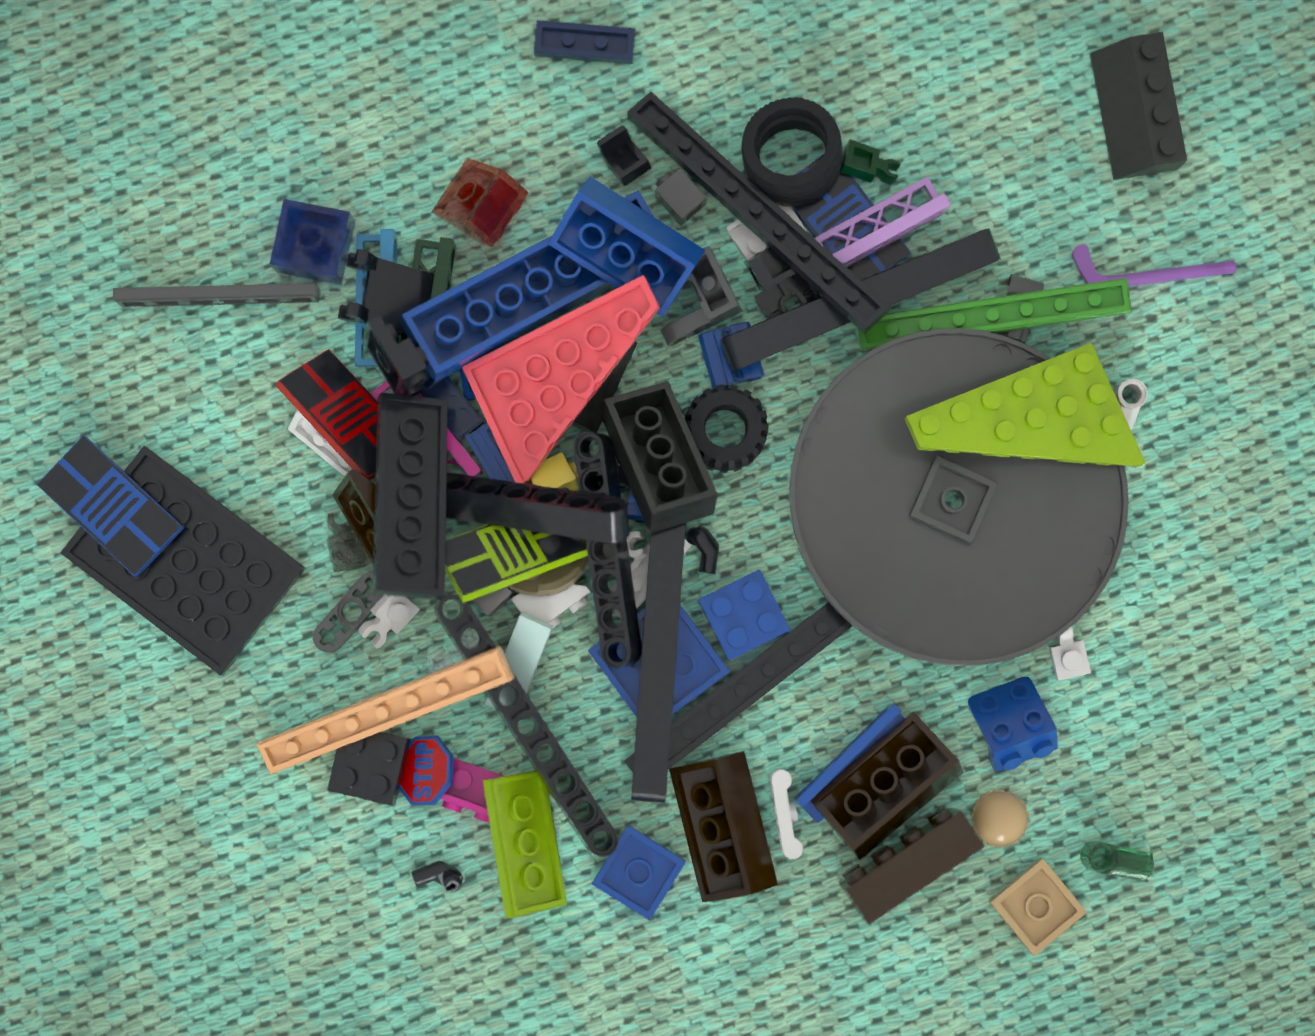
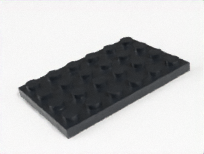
(209, 582)

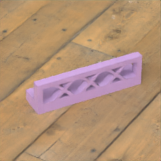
(889, 231)

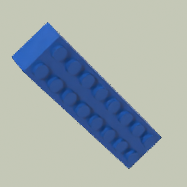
(501, 305)

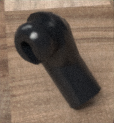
(707, 546)
(441, 873)

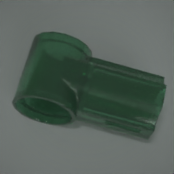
(1119, 861)

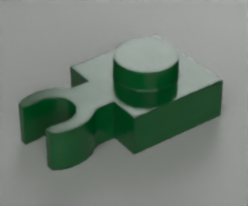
(864, 163)

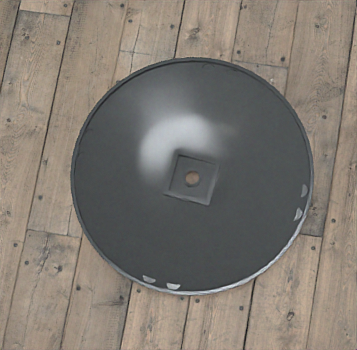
(931, 578)

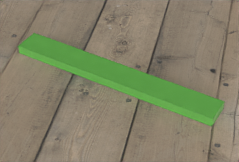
(1007, 312)

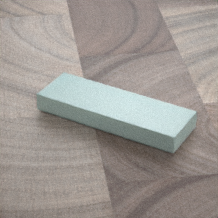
(524, 653)

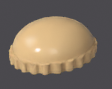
(1000, 818)

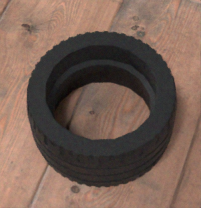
(789, 115)

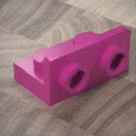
(468, 789)

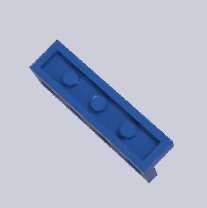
(873, 733)

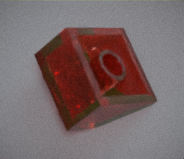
(480, 201)

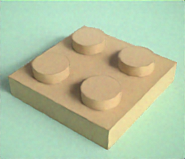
(1037, 906)

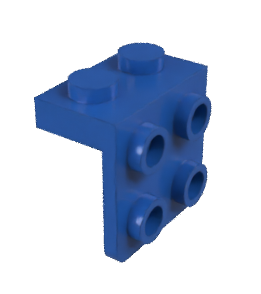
(1014, 723)

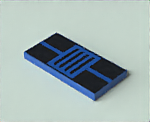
(835, 207)
(110, 506)

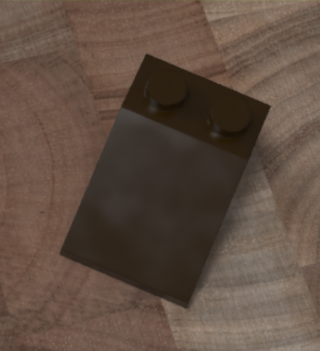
(357, 502)

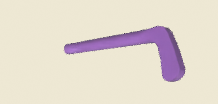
(1089, 274)

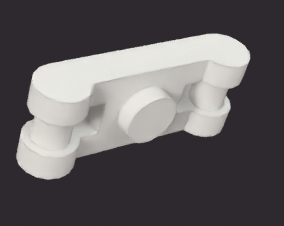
(785, 814)

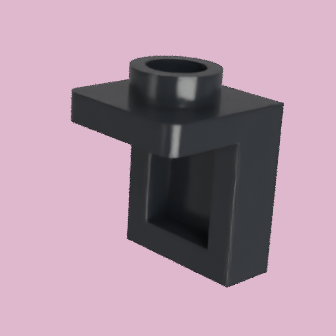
(623, 155)

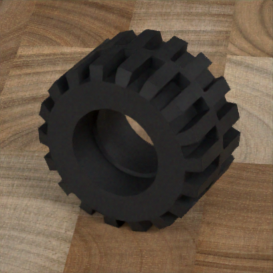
(743, 405)

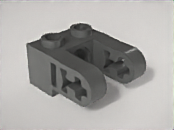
(716, 299)

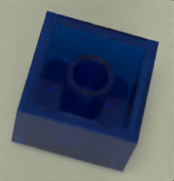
(312, 242)

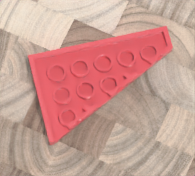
(548, 376)

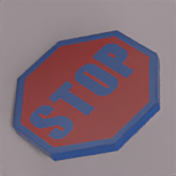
(426, 771)

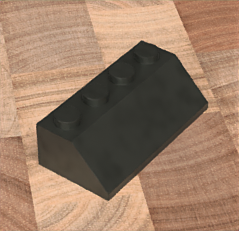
(1138, 106)

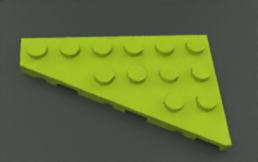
(1042, 412)

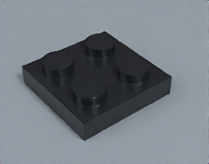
(370, 768)

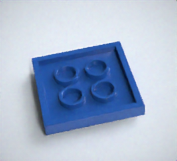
(695, 667)

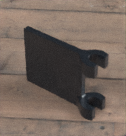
(388, 291)

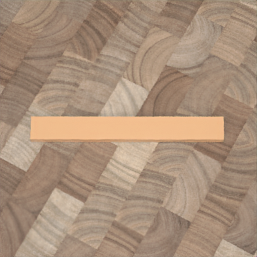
(386, 710)

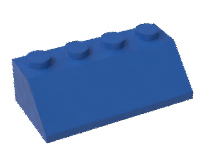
(624, 243)

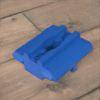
(715, 360)

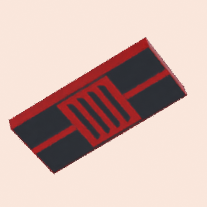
(336, 408)

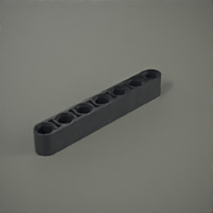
(537, 508)
(617, 564)

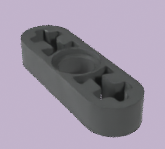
(328, 625)

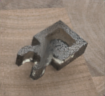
(344, 547)

